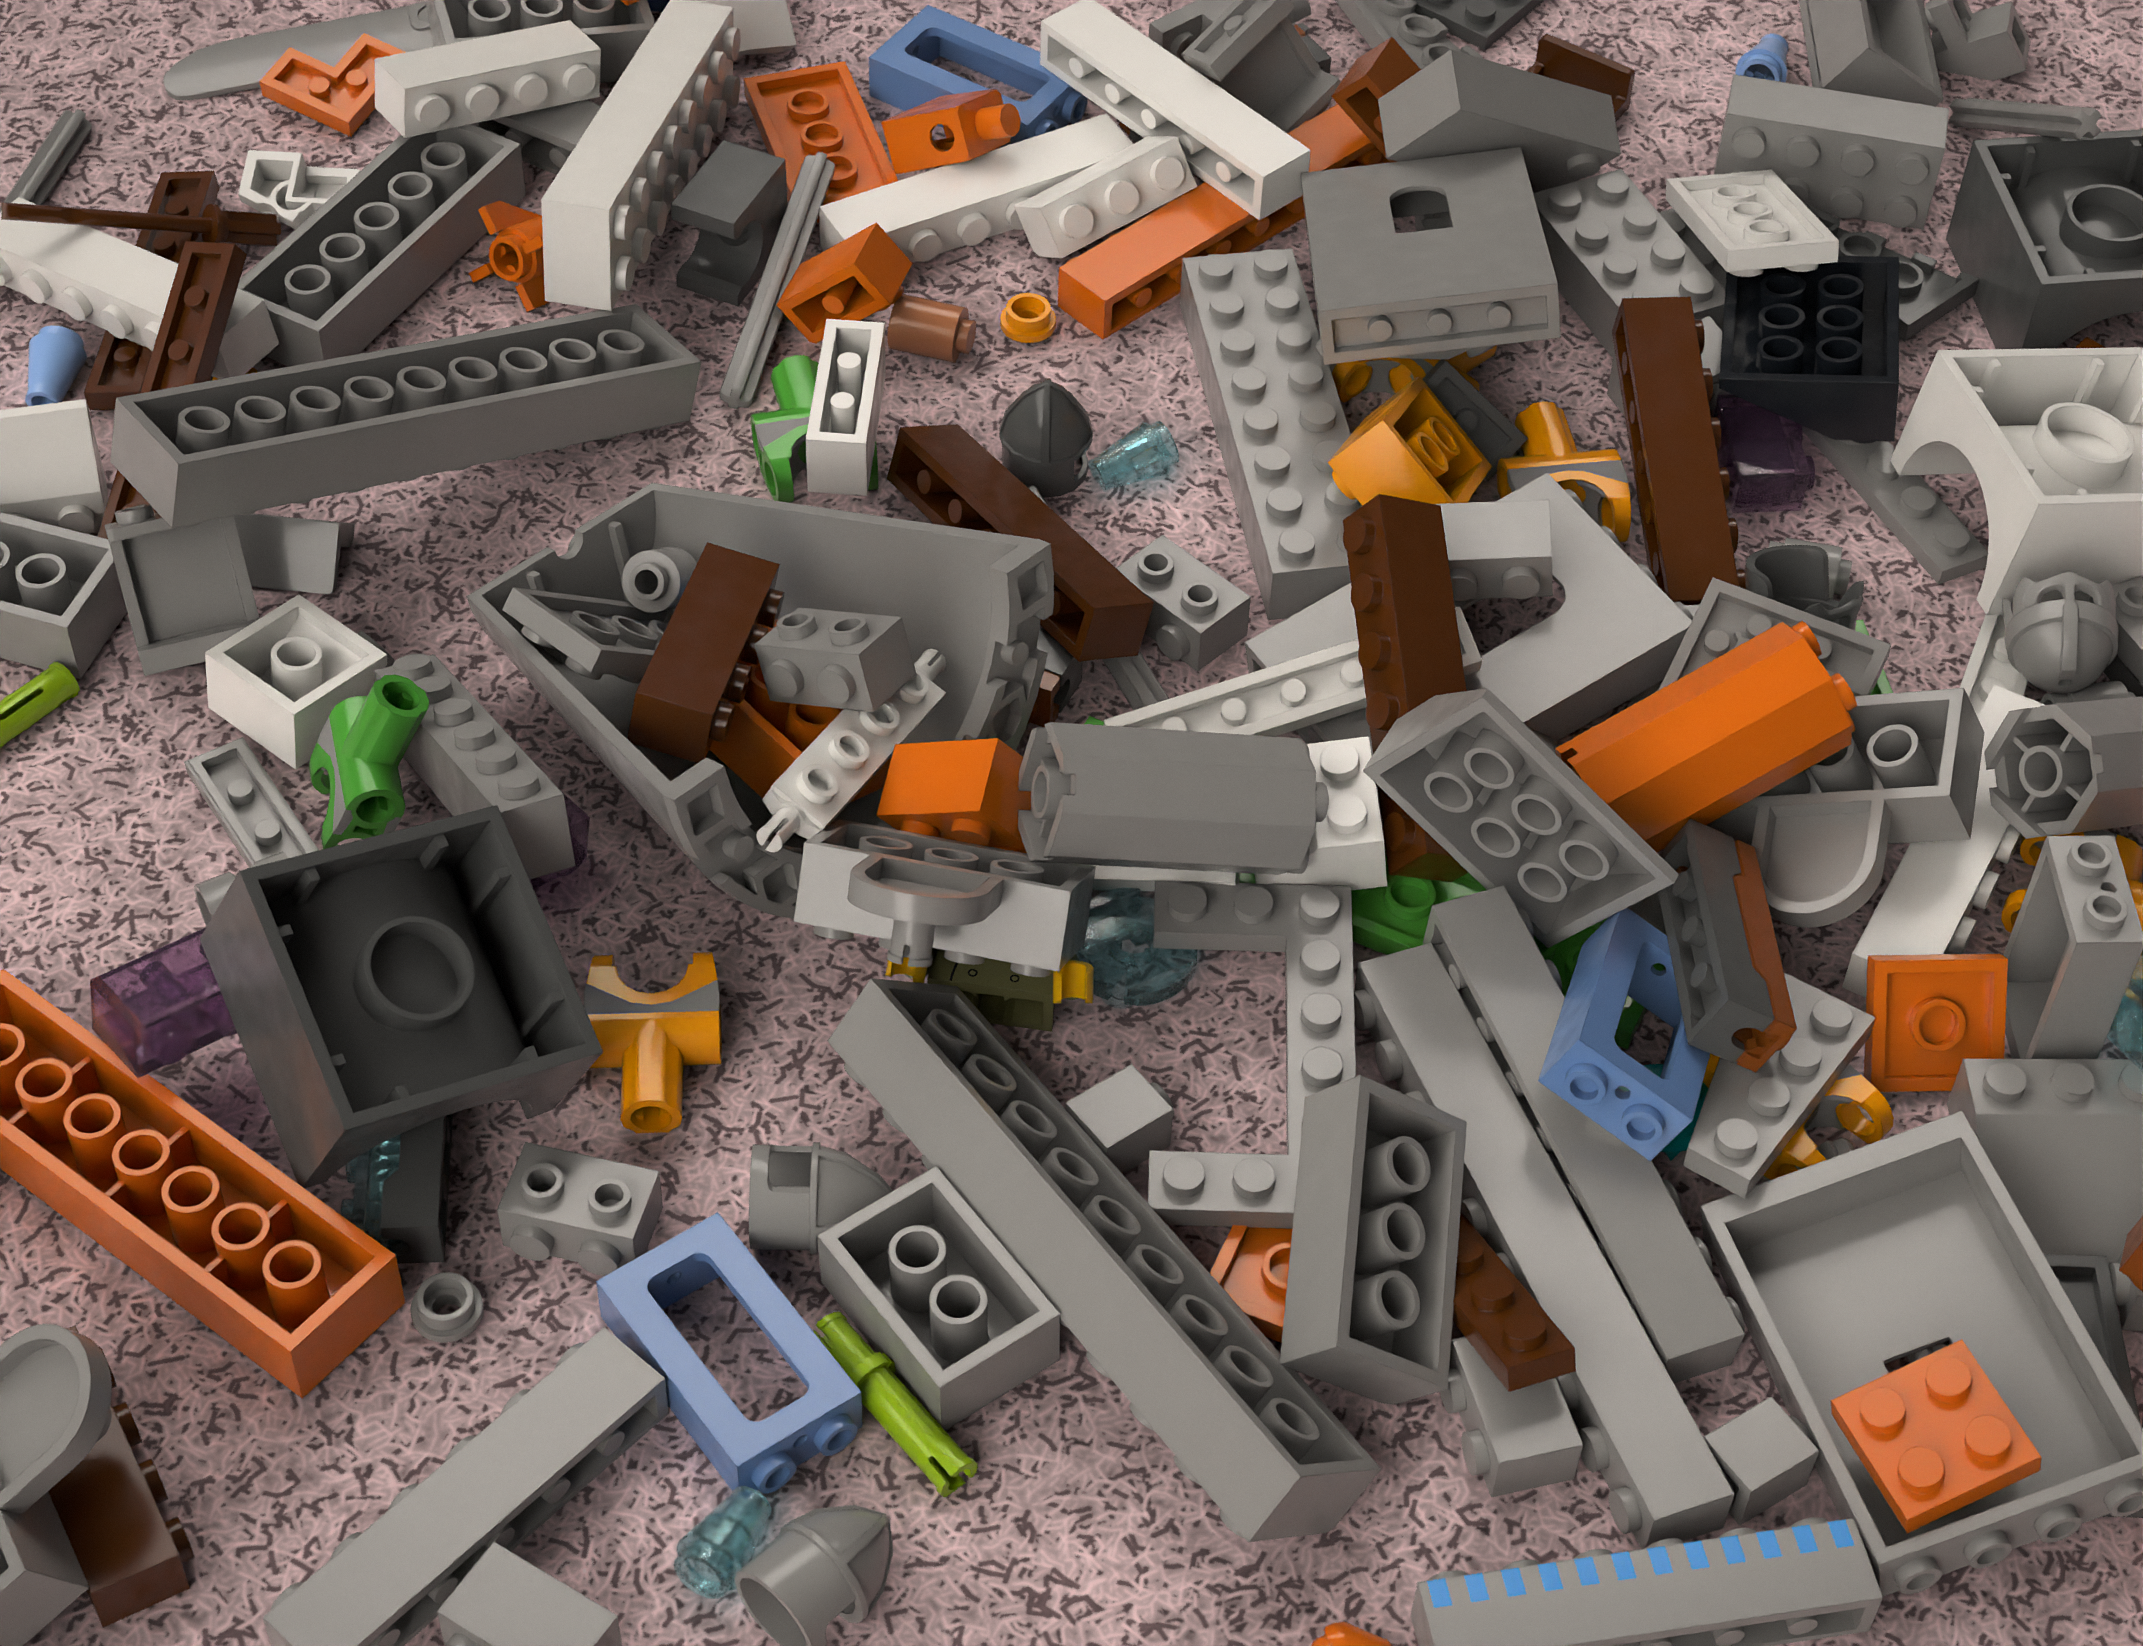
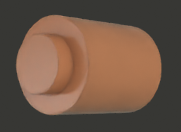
(930, 328)

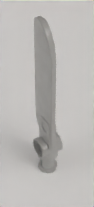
(244, 61)

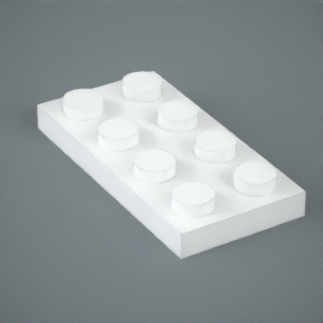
(1752, 222)

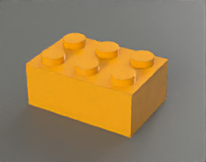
(1409, 452)

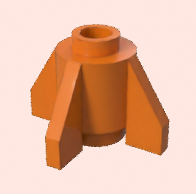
(516, 247)

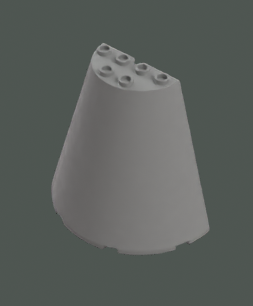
(954, 587)

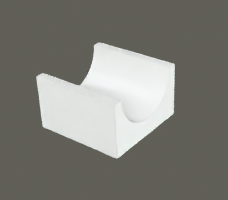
(2053, 454)

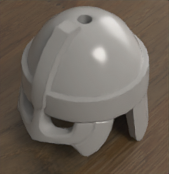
(2061, 641)

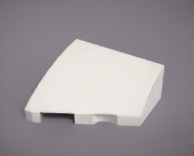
(287, 187)

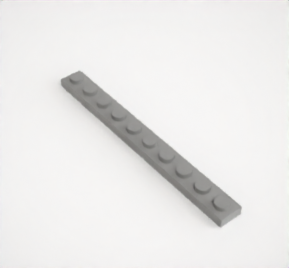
(1900, 501)

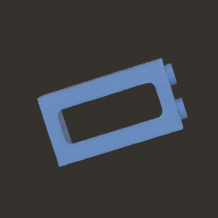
(906, 78)
(1588, 1065)
(741, 1450)

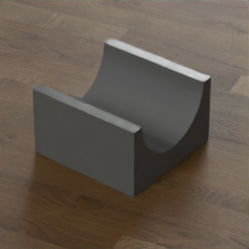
(2051, 234)
(396, 987)

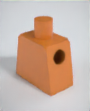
(971, 123)

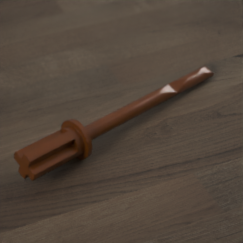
(214, 225)

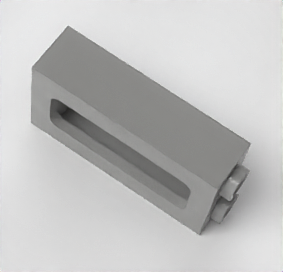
(2071, 950)

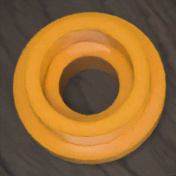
(1028, 318)

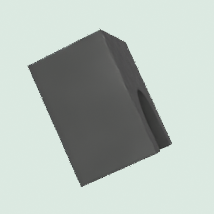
(739, 208)

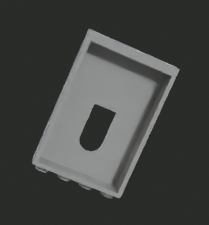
(1436, 287)
(1555, 676)
(1894, 1258)

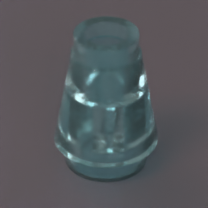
(1136, 456)
(722, 1543)

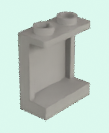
(1263, 62)
(180, 585)

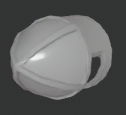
(804, 1193)
(815, 1570)

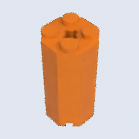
(1717, 735)

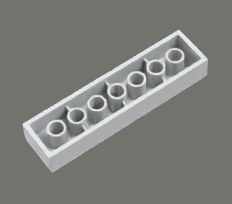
(639, 155)

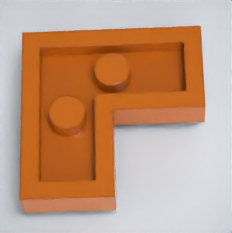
(329, 94)

